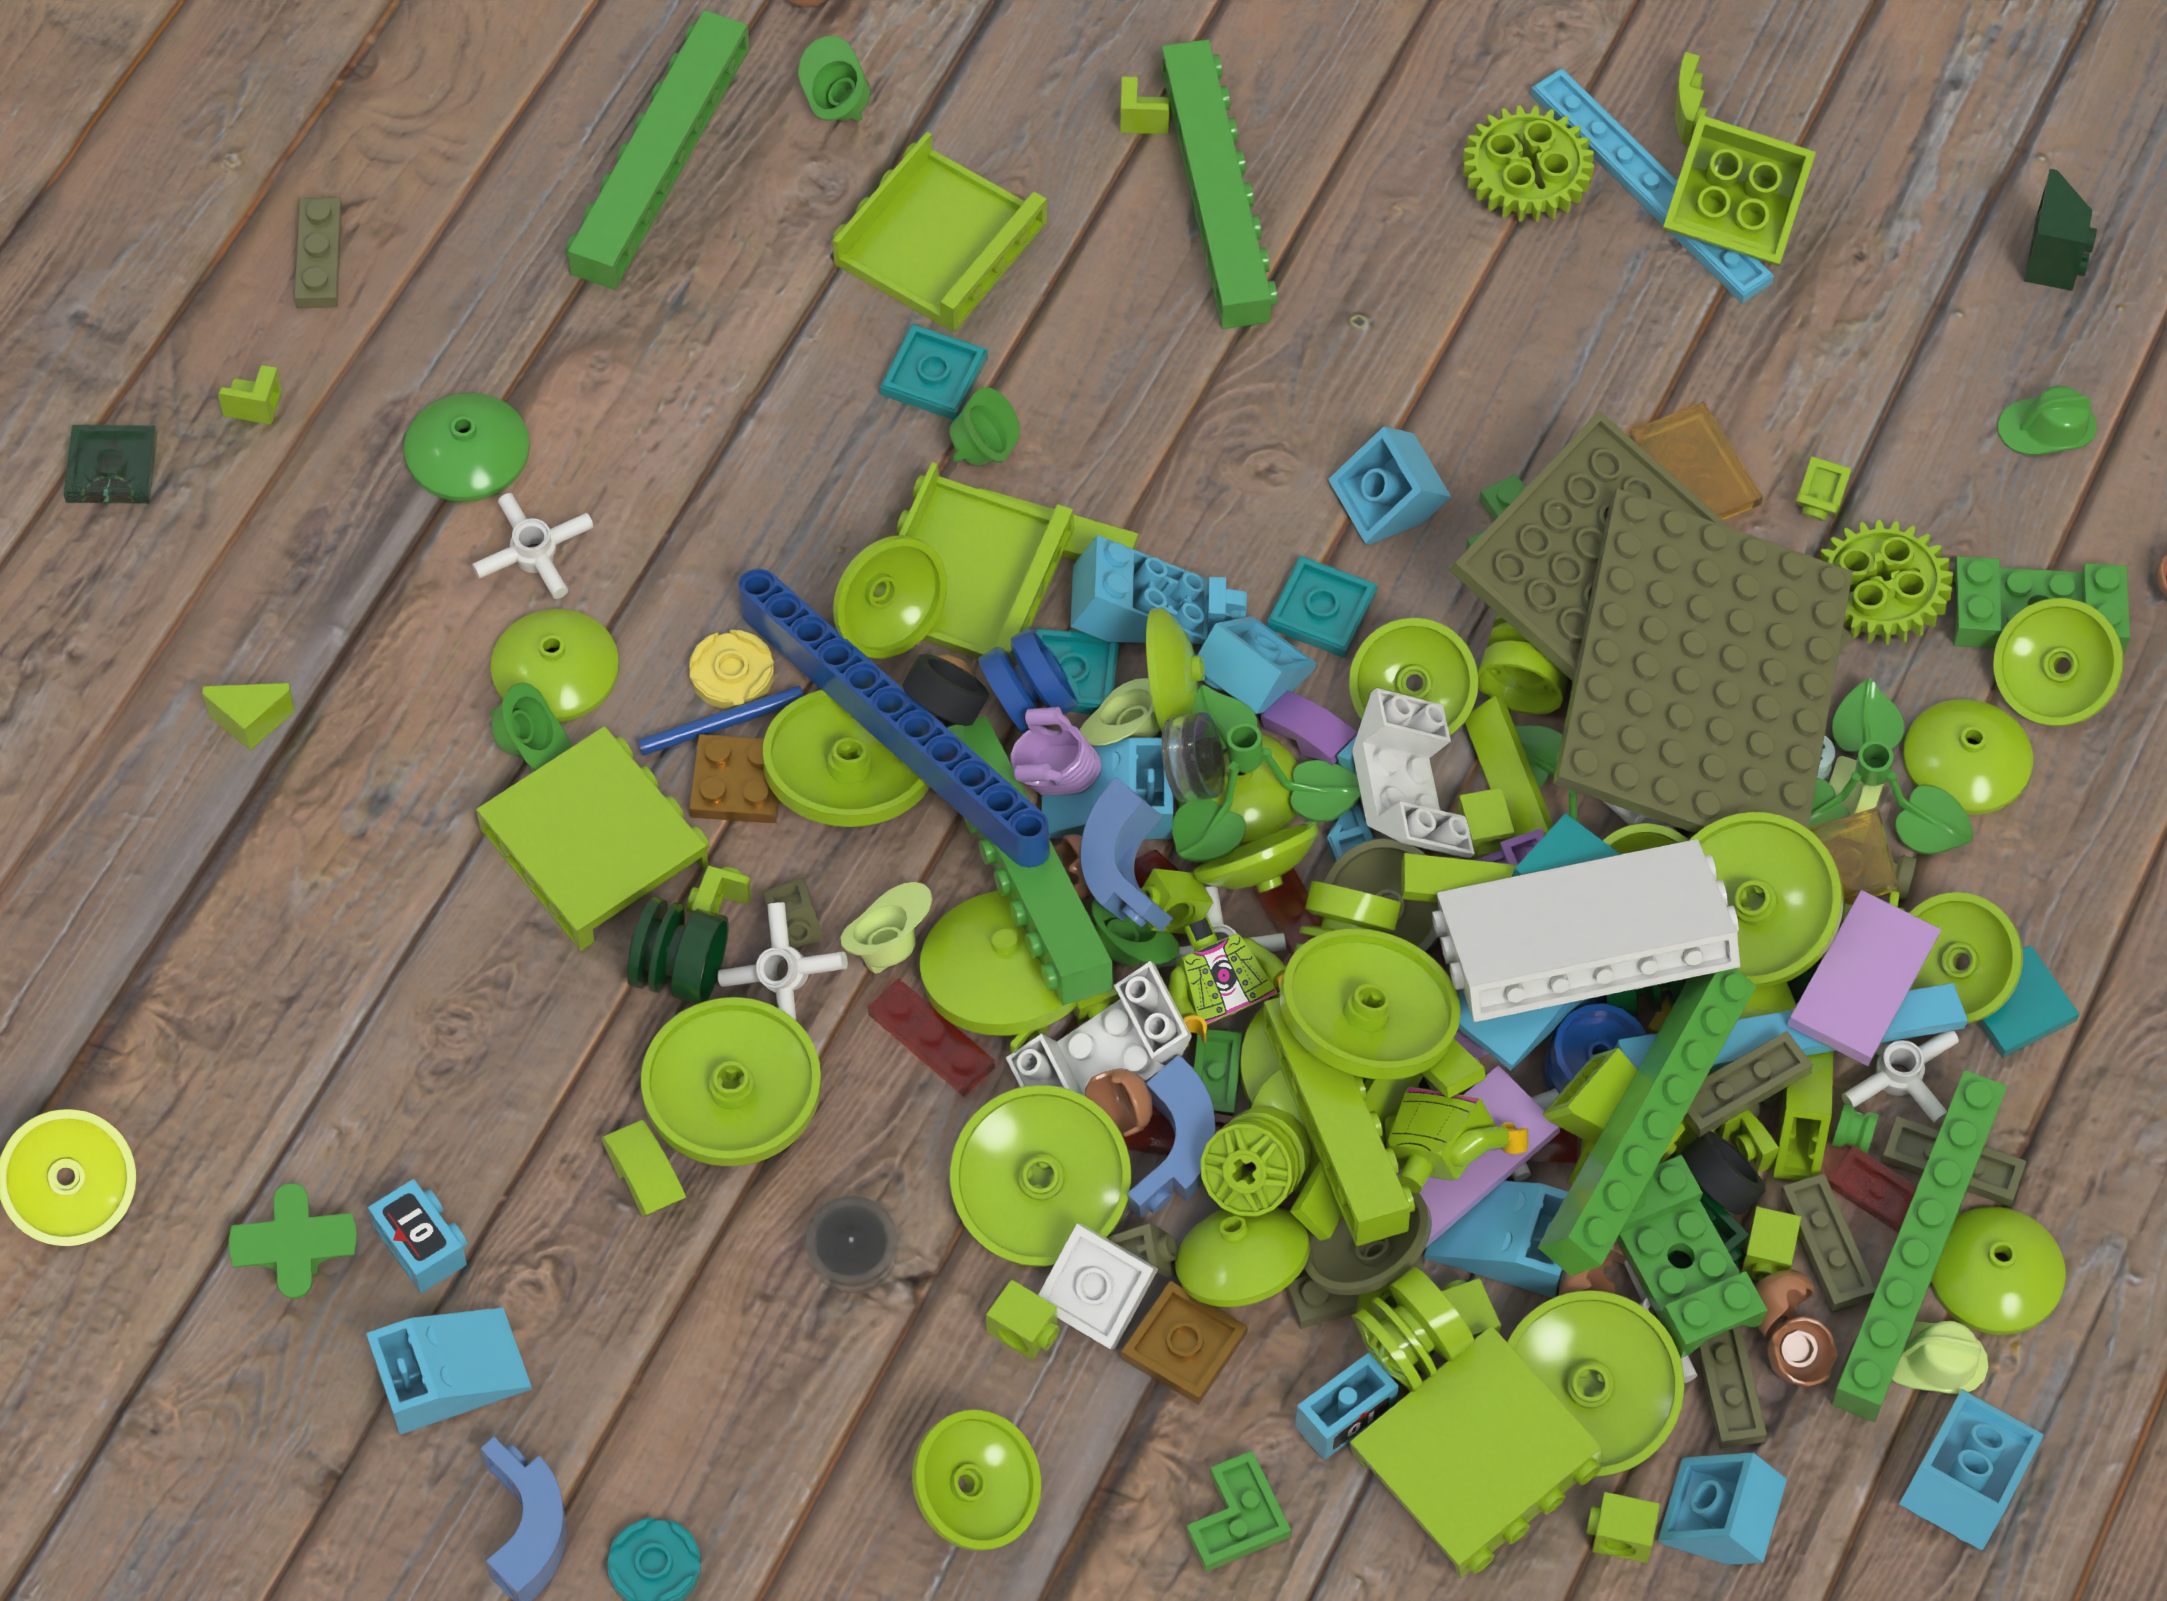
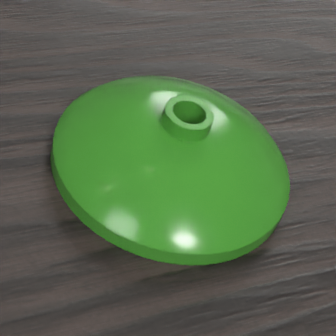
(468, 463)

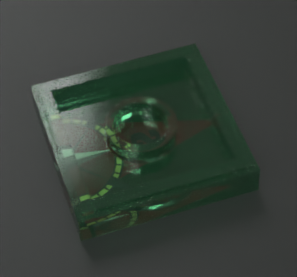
(110, 464)

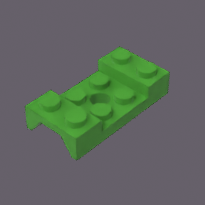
(1993, 595)
(1692, 1300)

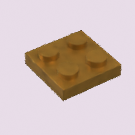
(731, 781)
(1184, 1343)

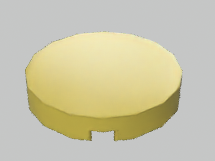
(731, 669)

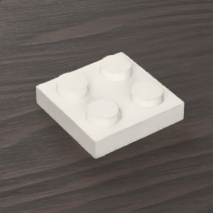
(1097, 1285)

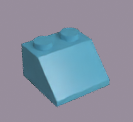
(1389, 485)
(1253, 662)
(1723, 1508)

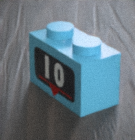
(418, 1235)
(1346, 1406)

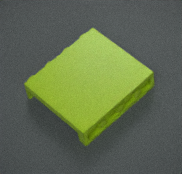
(937, 235)
(994, 559)
(591, 834)
(1479, 1452)

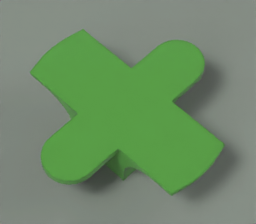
(293, 1242)

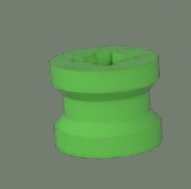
(1855, 1129)

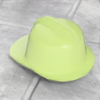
(1123, 715)
(886, 929)
(1942, 1359)

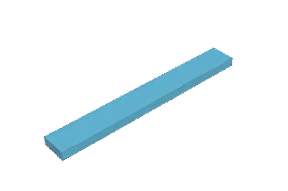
(1643, 178)
(1921, 1014)

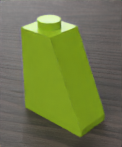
(1594, 1095)
(1805, 1121)

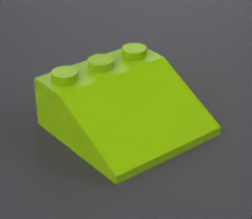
(1739, 190)

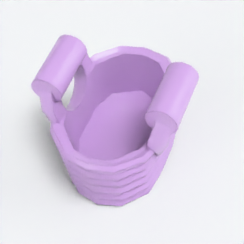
(1052, 759)

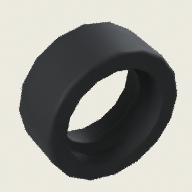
(945, 689)
(1723, 1173)

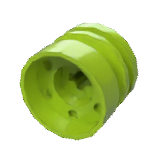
(1520, 673)
(1348, 910)
(1276, 1147)
(1413, 1329)

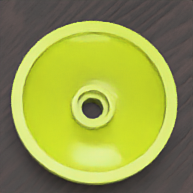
(87, 1205)

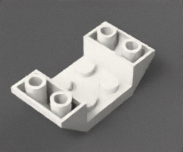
(1397, 775)
(1133, 1034)

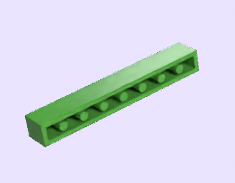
(657, 150)
(1217, 184)
(1042, 896)
(1645, 1120)
(1919, 1246)

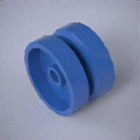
(1034, 678)
(1582, 1035)

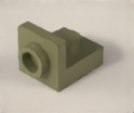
(800, 913)
(1150, 1245)

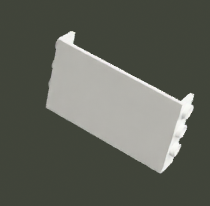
(1587, 930)

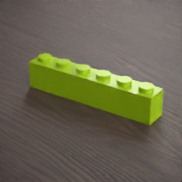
(1343, 1136)

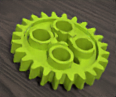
(1547, 146)
(1887, 580)

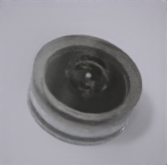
(1193, 757)
(852, 1244)

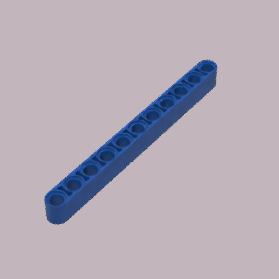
(895, 718)

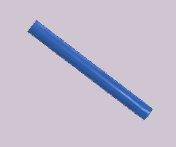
(718, 721)

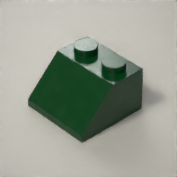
(2060, 236)

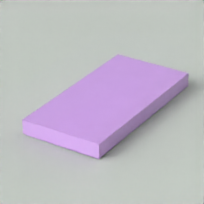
(1864, 978)
(1505, 1103)

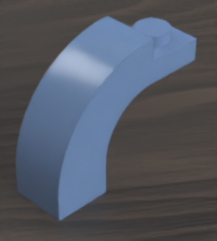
(1109, 852)
(1188, 1108)
(536, 1548)

